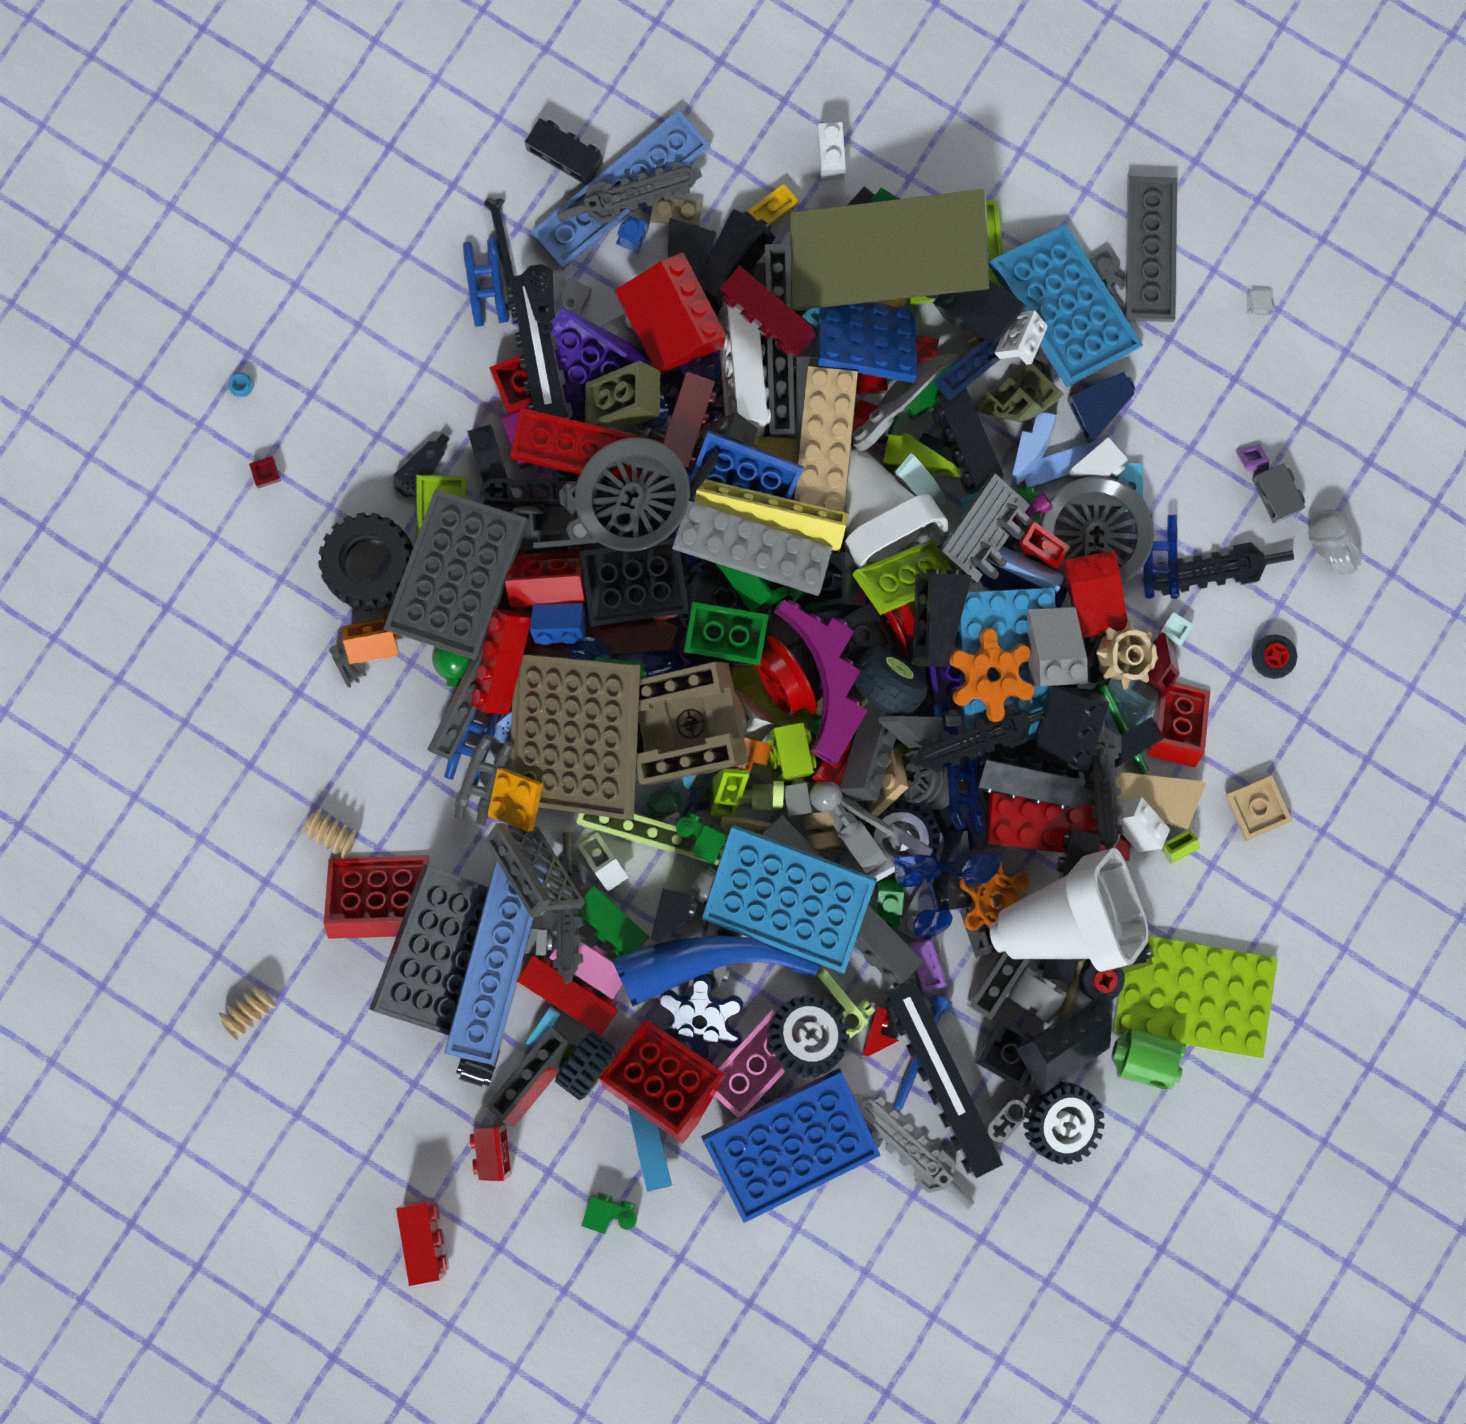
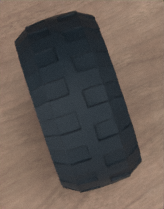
(890, 681)

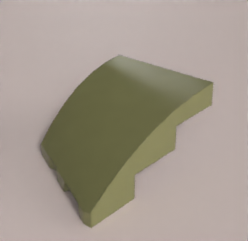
(1022, 397)

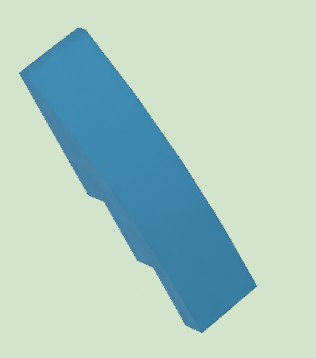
(650, 1152)

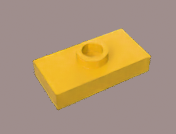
(775, 205)

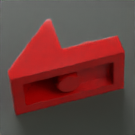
(1044, 545)
(875, 1040)

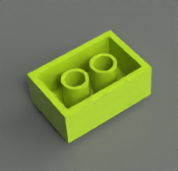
(790, 753)

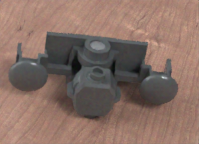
(575, 535)

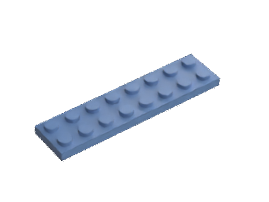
(667, 144)
(490, 973)

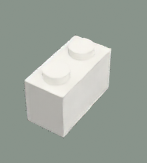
(831, 151)
(1142, 825)

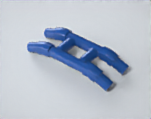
(495, 291)
(467, 750)

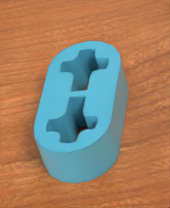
(547, 1021)

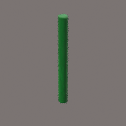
(1121, 724)

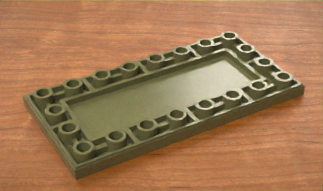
(889, 250)

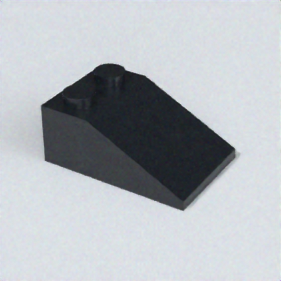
(981, 312)

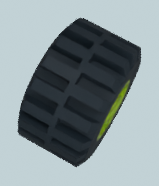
(586, 1065)

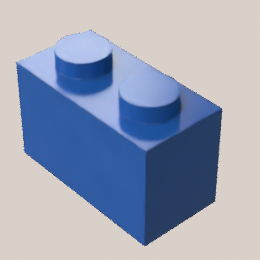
(558, 623)

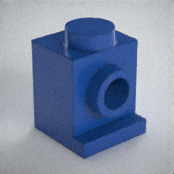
(632, 234)

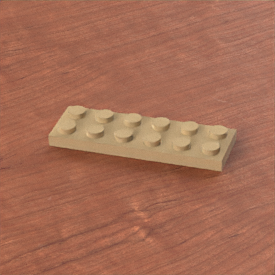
(826, 437)

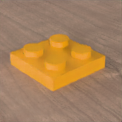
(515, 799)

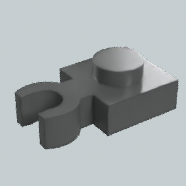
(1106, 269)

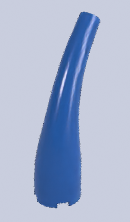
(671, 963)

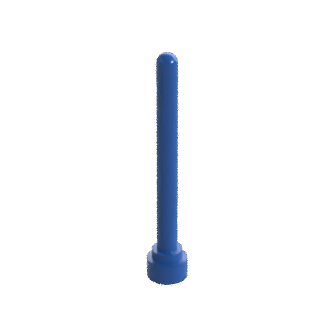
(938, 1007)

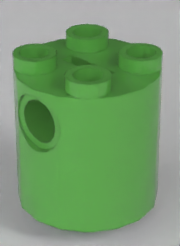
(1148, 1058)

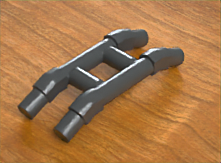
(478, 765)

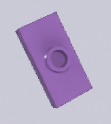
(930, 971)

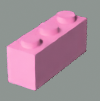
(597, 970)

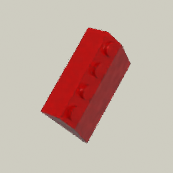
(671, 314)
(369, 895)
(662, 1080)

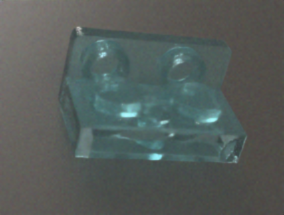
(1131, 704)

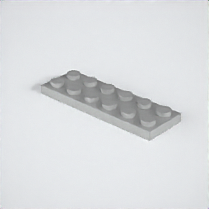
(752, 548)

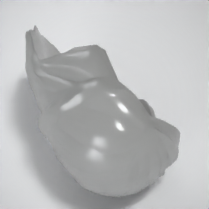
(1335, 541)

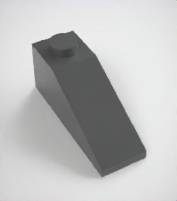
(913, 729)

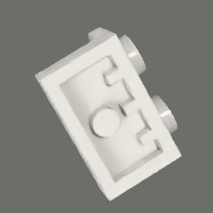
(1022, 337)

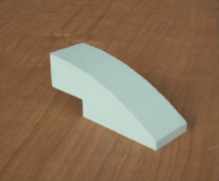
(919, 480)

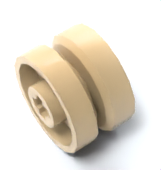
(828, 836)

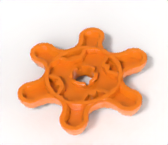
(976, 680)
(982, 907)

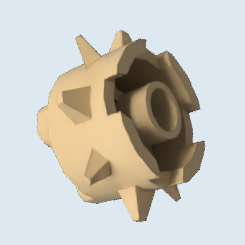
(1126, 655)

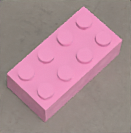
(749, 1070)

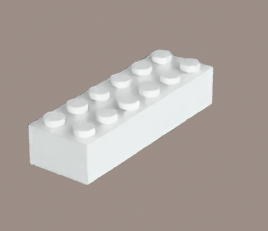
(743, 369)

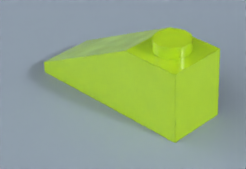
(903, 444)
(727, 791)

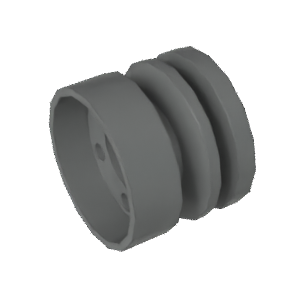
(925, 785)

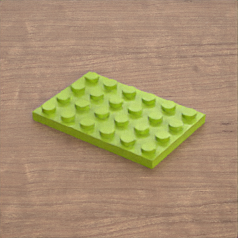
(1200, 997)

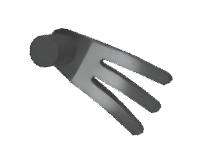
(341, 659)

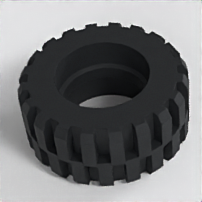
(339, 545)

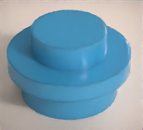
(240, 385)

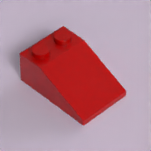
(1096, 593)
(1183, 722)
(492, 1152)

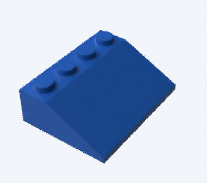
(747, 467)

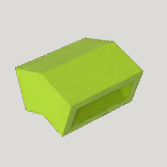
(1183, 850)

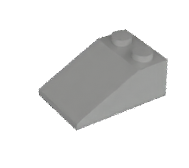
(1055, 647)

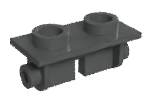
(979, 938)

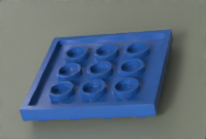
(869, 340)

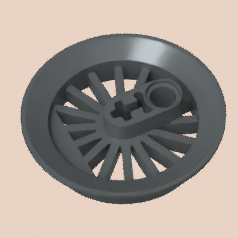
(640, 455)
(1106, 493)

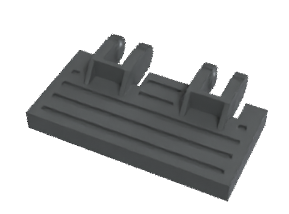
(981, 532)

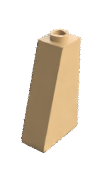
(1170, 798)

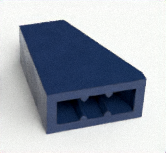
(1100, 404)

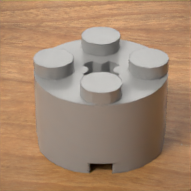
(1037, 995)

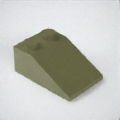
(623, 396)

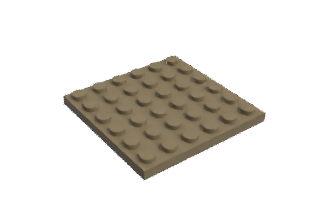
(577, 733)

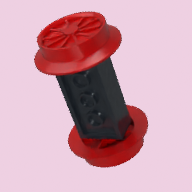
(791, 671)

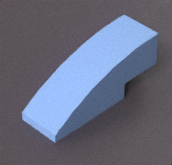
(1033, 446)

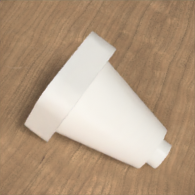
(885, 514)
(1079, 916)

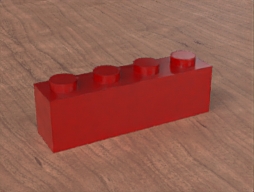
(500, 661)
(571, 998)

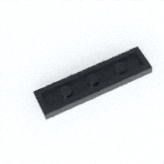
(1133, 743)

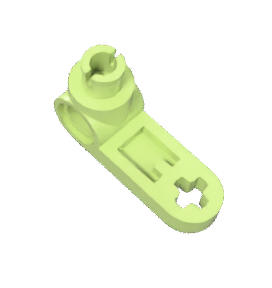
(765, 796)
(845, 1002)

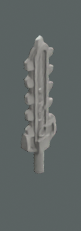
(932, 1168)

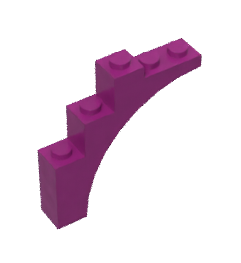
(826, 642)

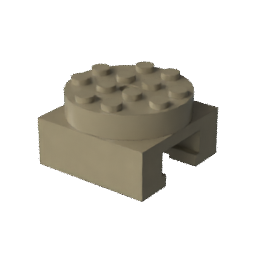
(665, 719)

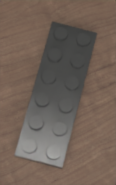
(1151, 249)

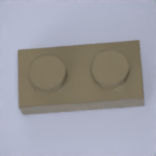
(678, 209)

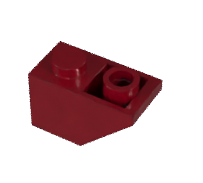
(1166, 667)

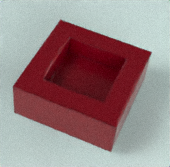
(265, 472)

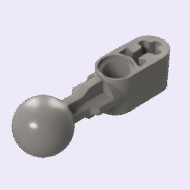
(852, 833)
(1021, 1099)

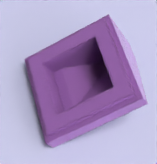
(1254, 458)

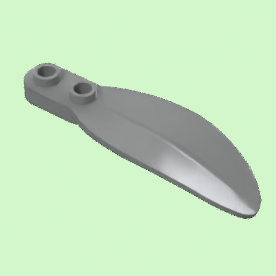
(898, 398)
(897, 835)

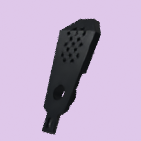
(540, 298)
(422, 463)

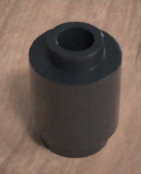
(475, 1072)

